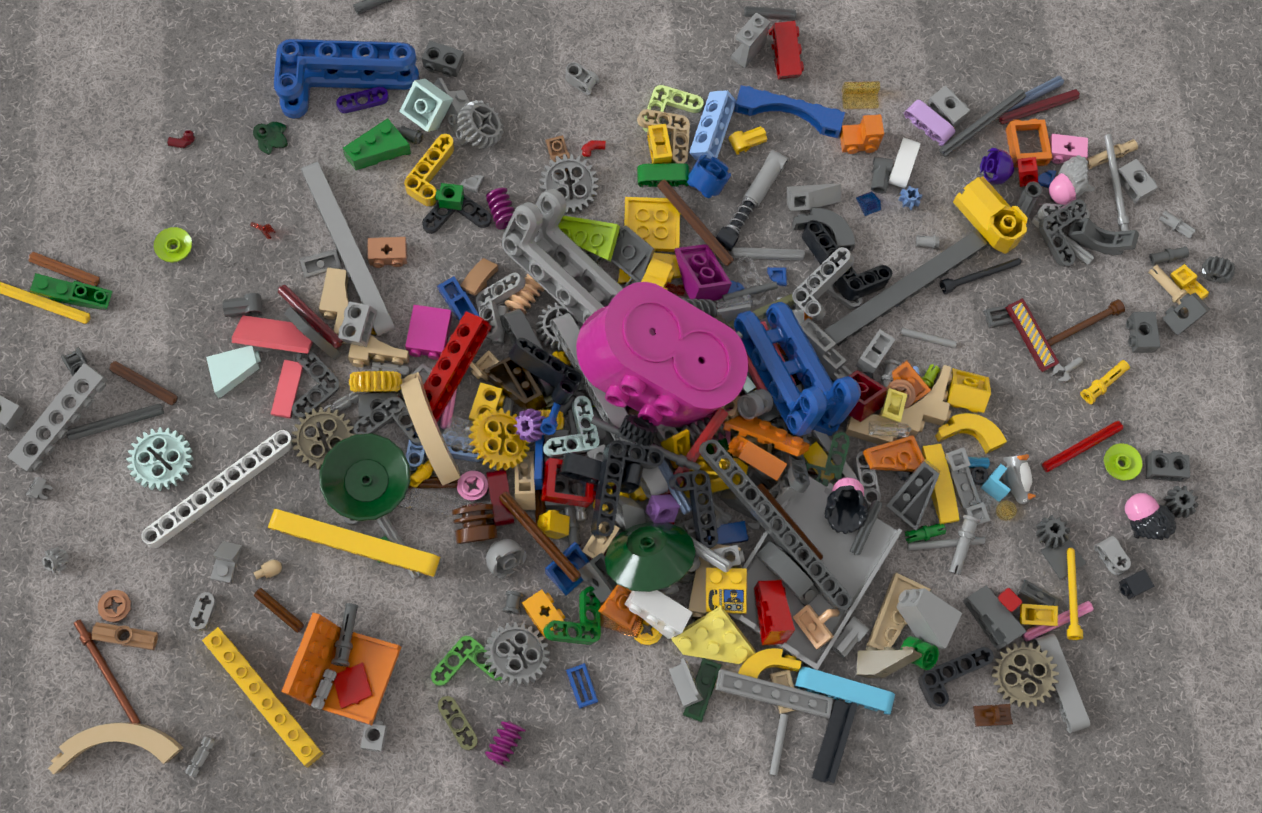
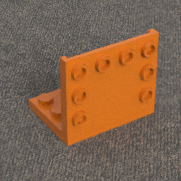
(315, 657)

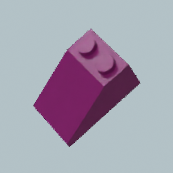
(701, 273)

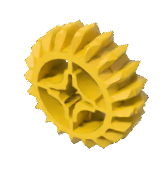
(375, 381)

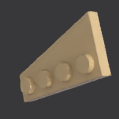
(889, 619)

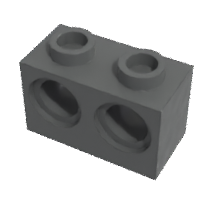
(444, 56)
(1168, 470)

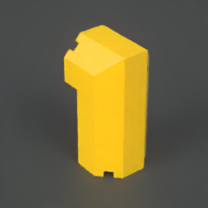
(992, 215)

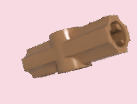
(112, 634)

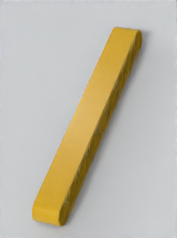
(354, 542)

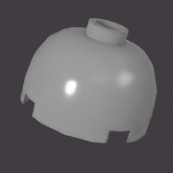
(504, 556)

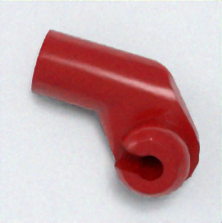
(591, 145)

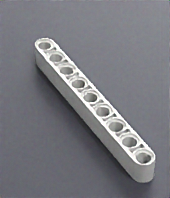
(208, 489)

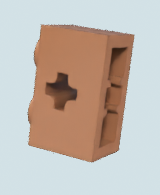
(378, 248)

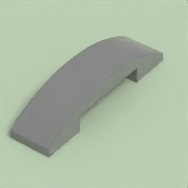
(964, 485)

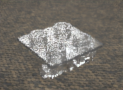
(457, 434)

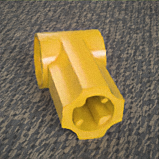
(743, 141)

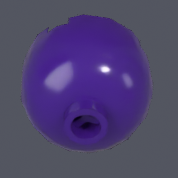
(998, 163)

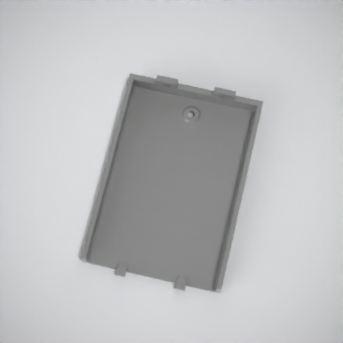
(849, 569)

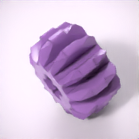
(529, 425)

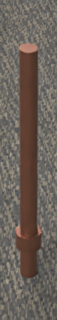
(86, 639)

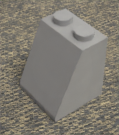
(928, 616)

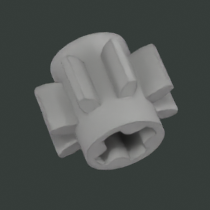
(55, 559)

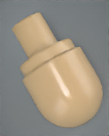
(269, 569)

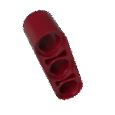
(498, 485)

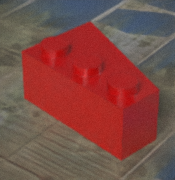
(786, 49)
(773, 612)

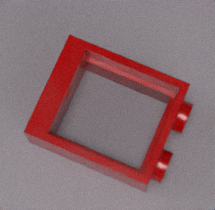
(550, 495)

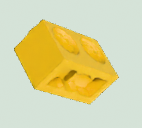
(659, 144)
(481, 404)

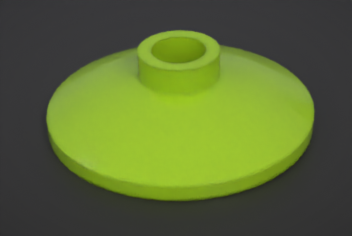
(168, 238)
(1129, 456)

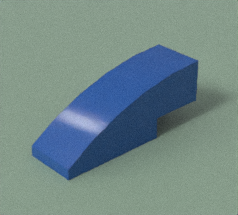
(456, 298)

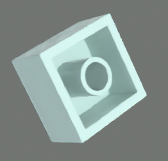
(426, 105)

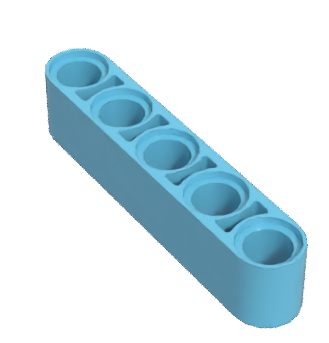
(845, 689)

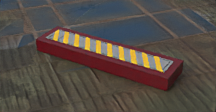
(1032, 335)

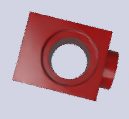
(1027, 170)

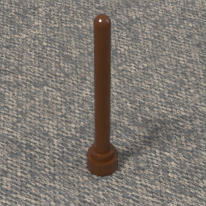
(1115, 308)

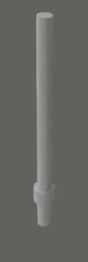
(1123, 220)

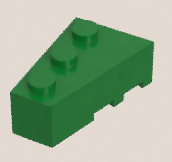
(376, 145)

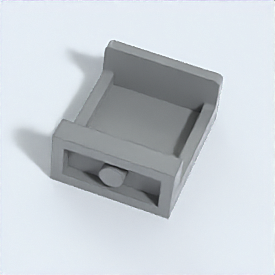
(752, 39)

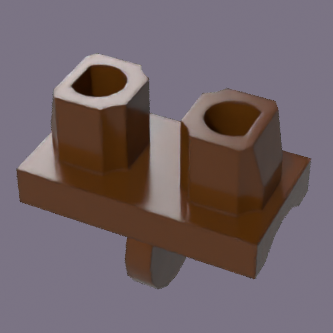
(992, 715)

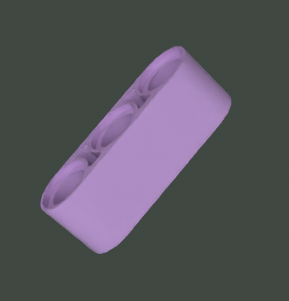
(929, 121)

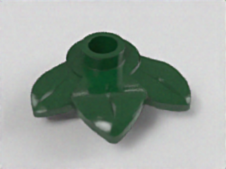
(272, 137)

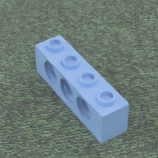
(713, 125)

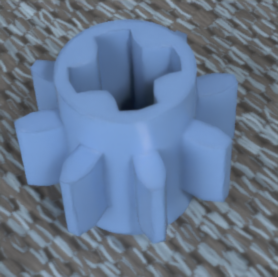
(910, 202)

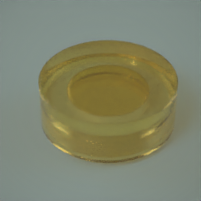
(1006, 510)

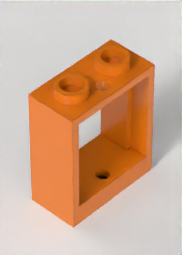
(1042, 158)
(756, 457)

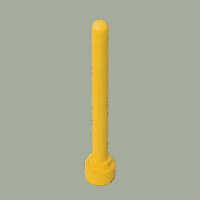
(1074, 630)

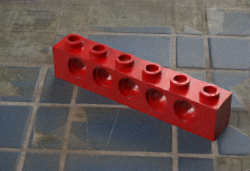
(455, 361)

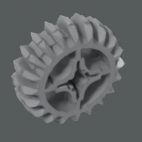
(480, 124)
(544, 331)

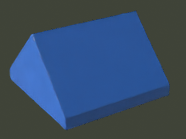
(558, 577)

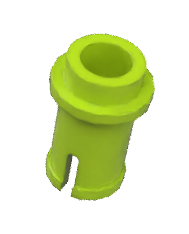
(931, 375)

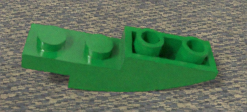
(71, 293)

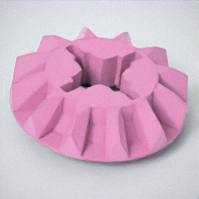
(471, 477)

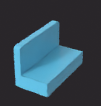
(995, 487)

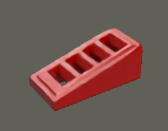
(1009, 599)

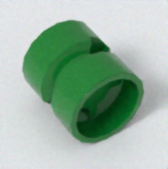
(929, 652)

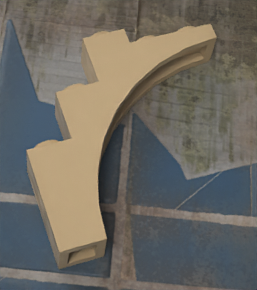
(332, 306)
(929, 409)

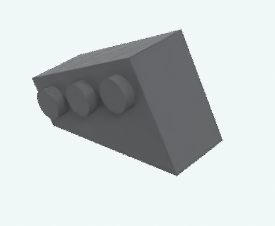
(914, 494)
(993, 617)

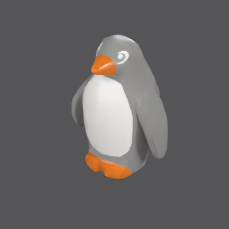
(1019, 478)

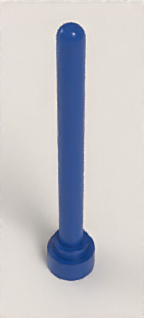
(550, 424)

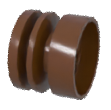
(474, 523)

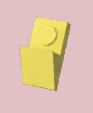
(893, 405)

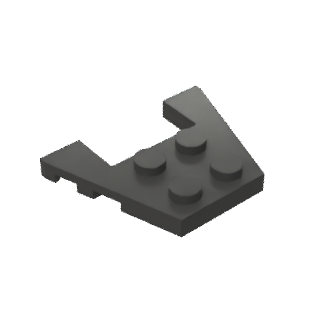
(630, 254)

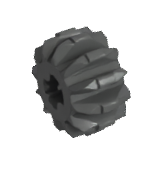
(1218, 269)
(1186, 497)
(1052, 532)

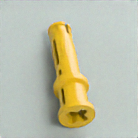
(1099, 387)

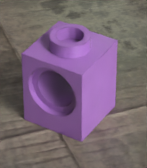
(662, 508)

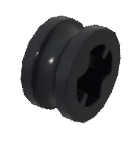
(984, 477)

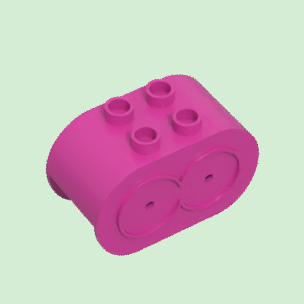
(661, 356)

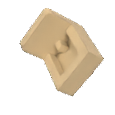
(483, 363)

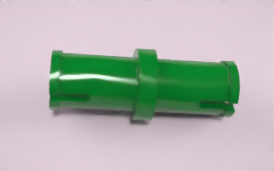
(925, 533)

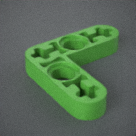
(470, 654)

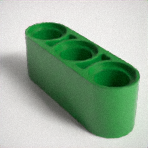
(673, 173)

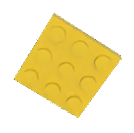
(654, 221)

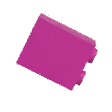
(428, 331)

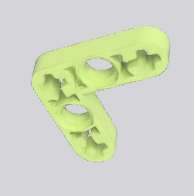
(667, 99)

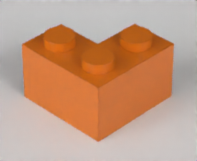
(862, 136)

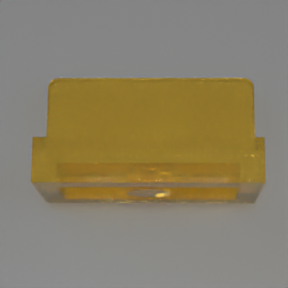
(860, 95)

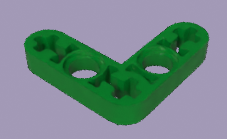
(583, 627)

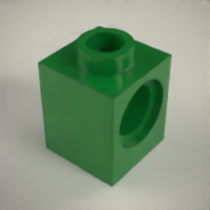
(450, 189)

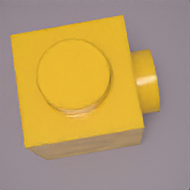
(554, 524)

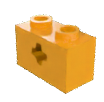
(534, 606)

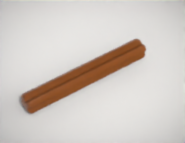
(64, 269)

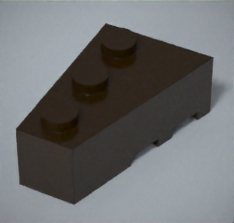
(516, 384)

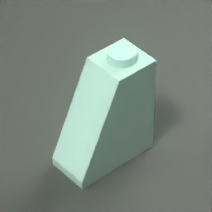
(232, 368)

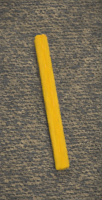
(44, 303)

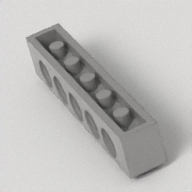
(21, 453)

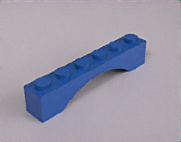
(824, 119)

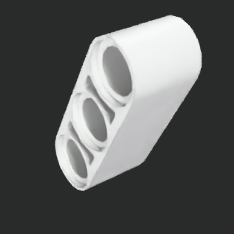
(904, 163)

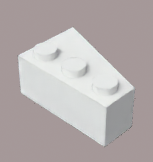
(659, 611)

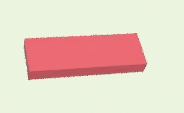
(287, 389)

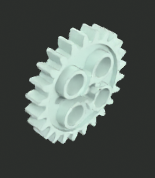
(146, 471)

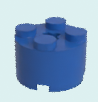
(709, 176)

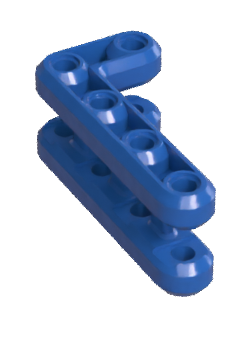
(313, 68)
(820, 397)

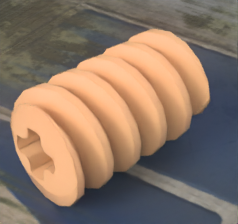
(522, 298)

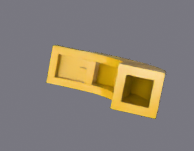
(975, 425)
(767, 659)

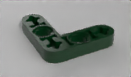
(830, 468)

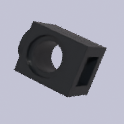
(1136, 584)

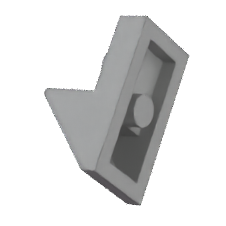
(226, 562)

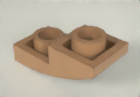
(557, 147)
(478, 276)

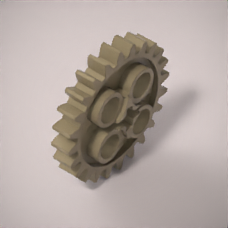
(306, 444)
(1033, 658)

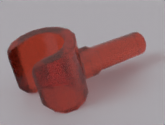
(266, 229)

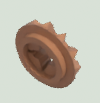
(901, 385)
(106, 601)

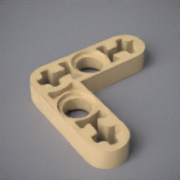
(676, 130)

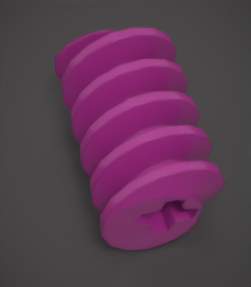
(500, 207)
(504, 743)

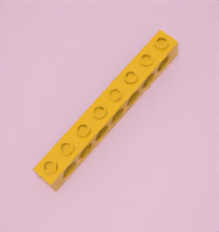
(263, 697)

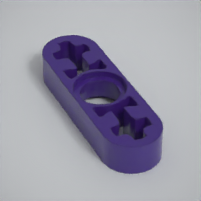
(365, 93)

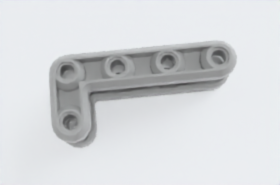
(554, 259)

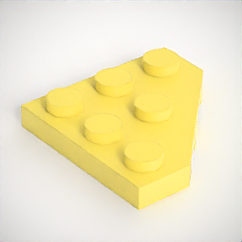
(714, 638)

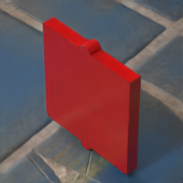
(352, 685)

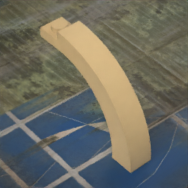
(428, 430)
(142, 735)

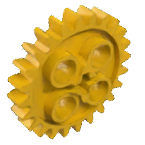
(498, 439)

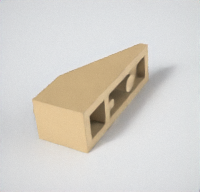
(525, 483)

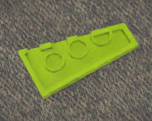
(591, 235)

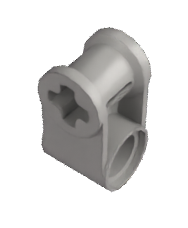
(584, 80)
(1112, 554)

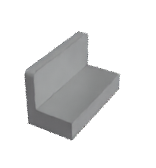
(685, 684)

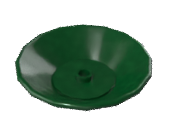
(362, 458)
(650, 556)

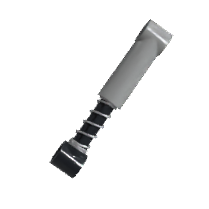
(753, 197)

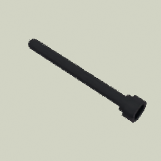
(950, 284)

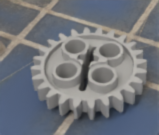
(585, 181)
(532, 646)

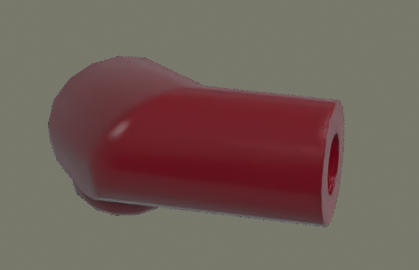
(184, 141)

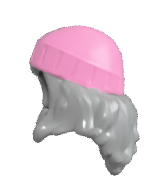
(1071, 181)

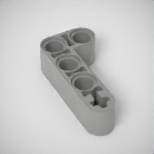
(826, 282)

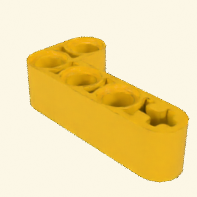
(432, 166)

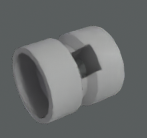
(755, 403)

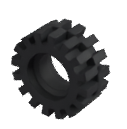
(638, 430)

